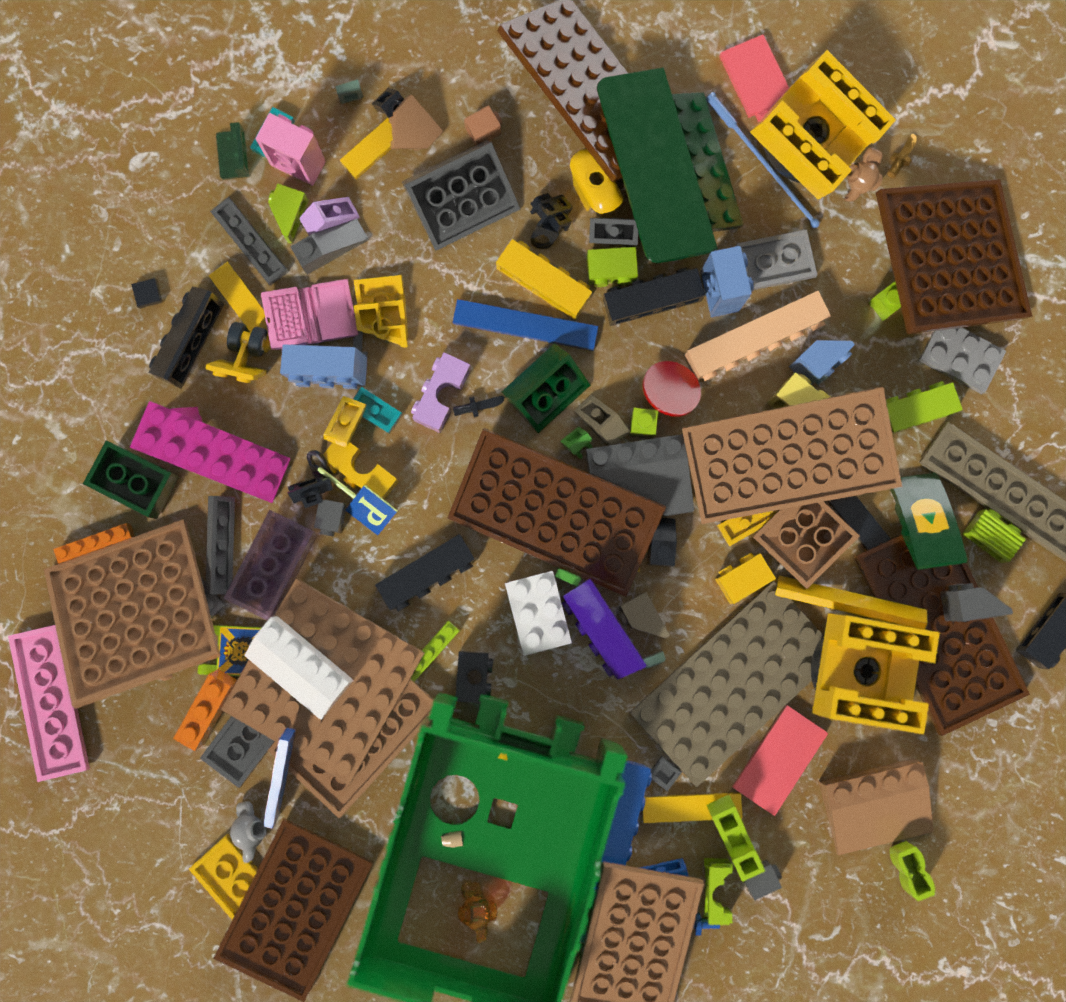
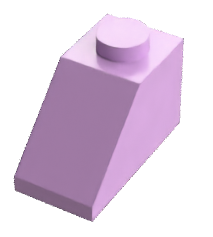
(327, 214)

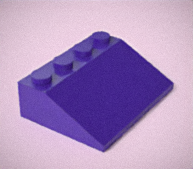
(603, 630)

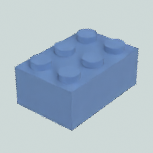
(726, 281)
(324, 366)

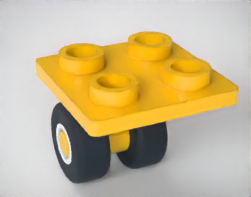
(244, 343)

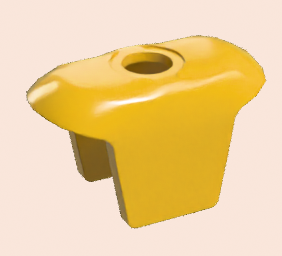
(601, 197)

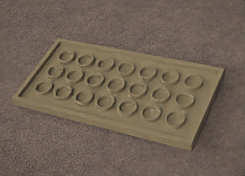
(731, 684)

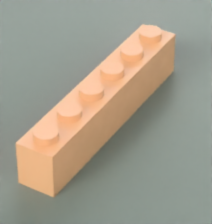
(758, 335)

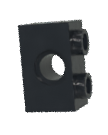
(471, 661)

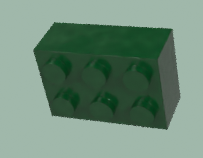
(131, 480)

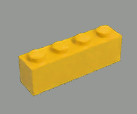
(544, 279)

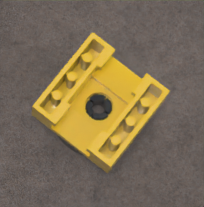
(838, 113)
(890, 664)

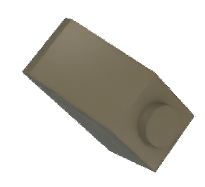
(602, 420)
(642, 616)

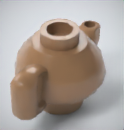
(864, 175)

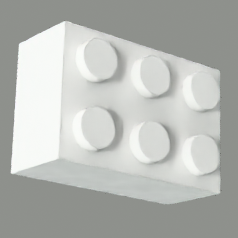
(538, 613)

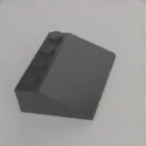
(461, 194)
(648, 468)

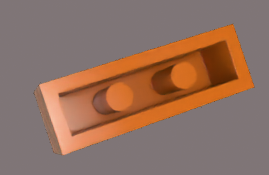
(205, 710)

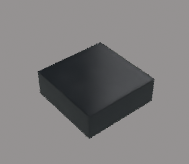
(146, 293)

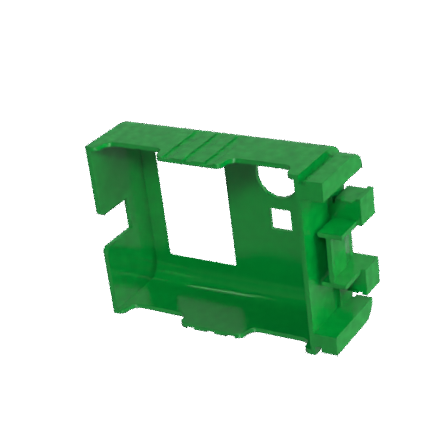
(552, 846)

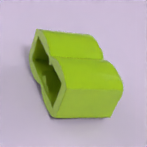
(912, 870)

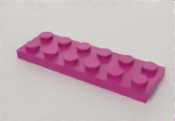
(209, 452)

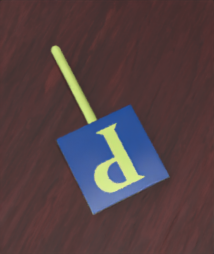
(366, 506)

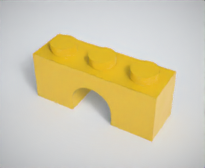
(343, 460)

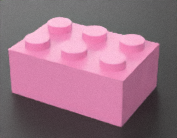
(291, 148)

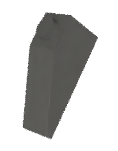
(328, 245)

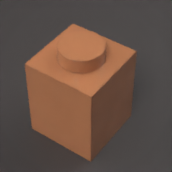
(483, 125)

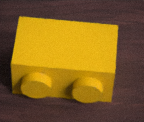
(744, 578)

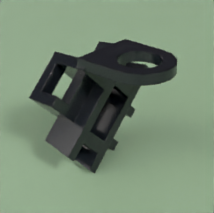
(551, 221)
(311, 490)

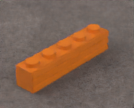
(93, 542)

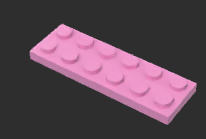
(46, 704)

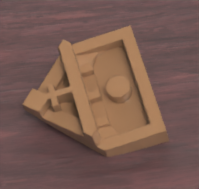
(412, 126)

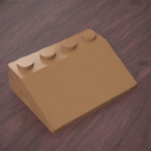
(878, 805)

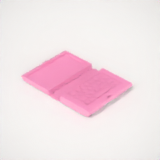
(309, 314)

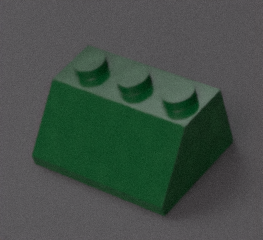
(546, 387)

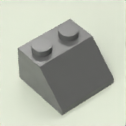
(967, 603)

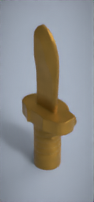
(902, 159)

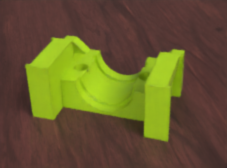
(715, 872)

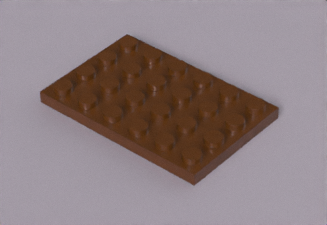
(293, 910)

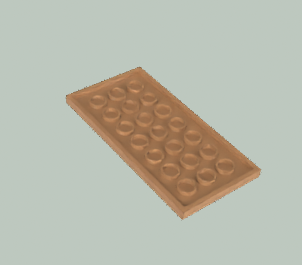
(792, 456)

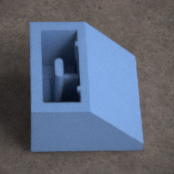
(819, 359)

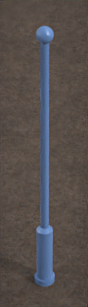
(732, 123)

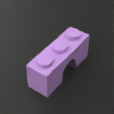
(447, 372)

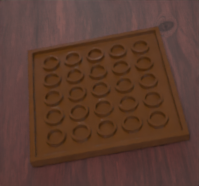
(953, 255)

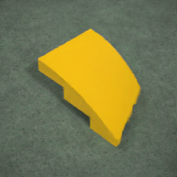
(382, 308)

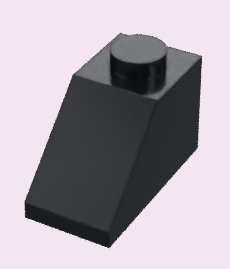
(663, 544)

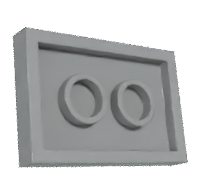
(779, 259)
(963, 357)

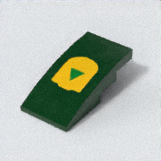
(928, 522)

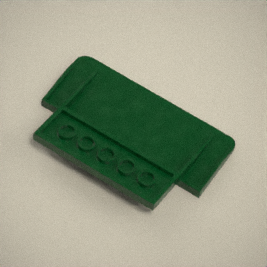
(669, 164)

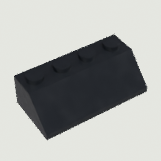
(186, 336)

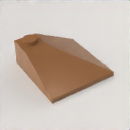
(806, 540)

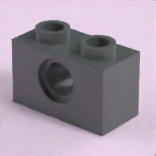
(613, 231)

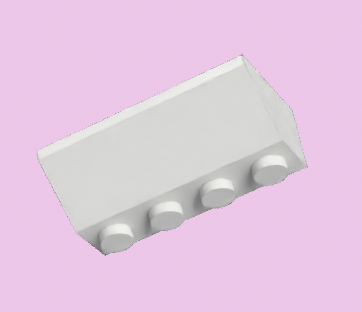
(298, 667)

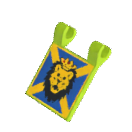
(233, 645)

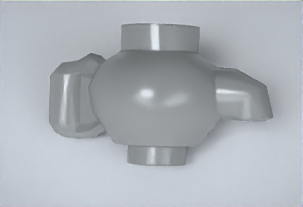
(247, 830)

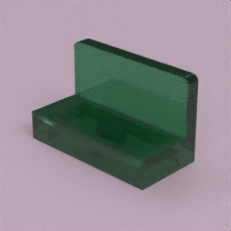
(232, 152)

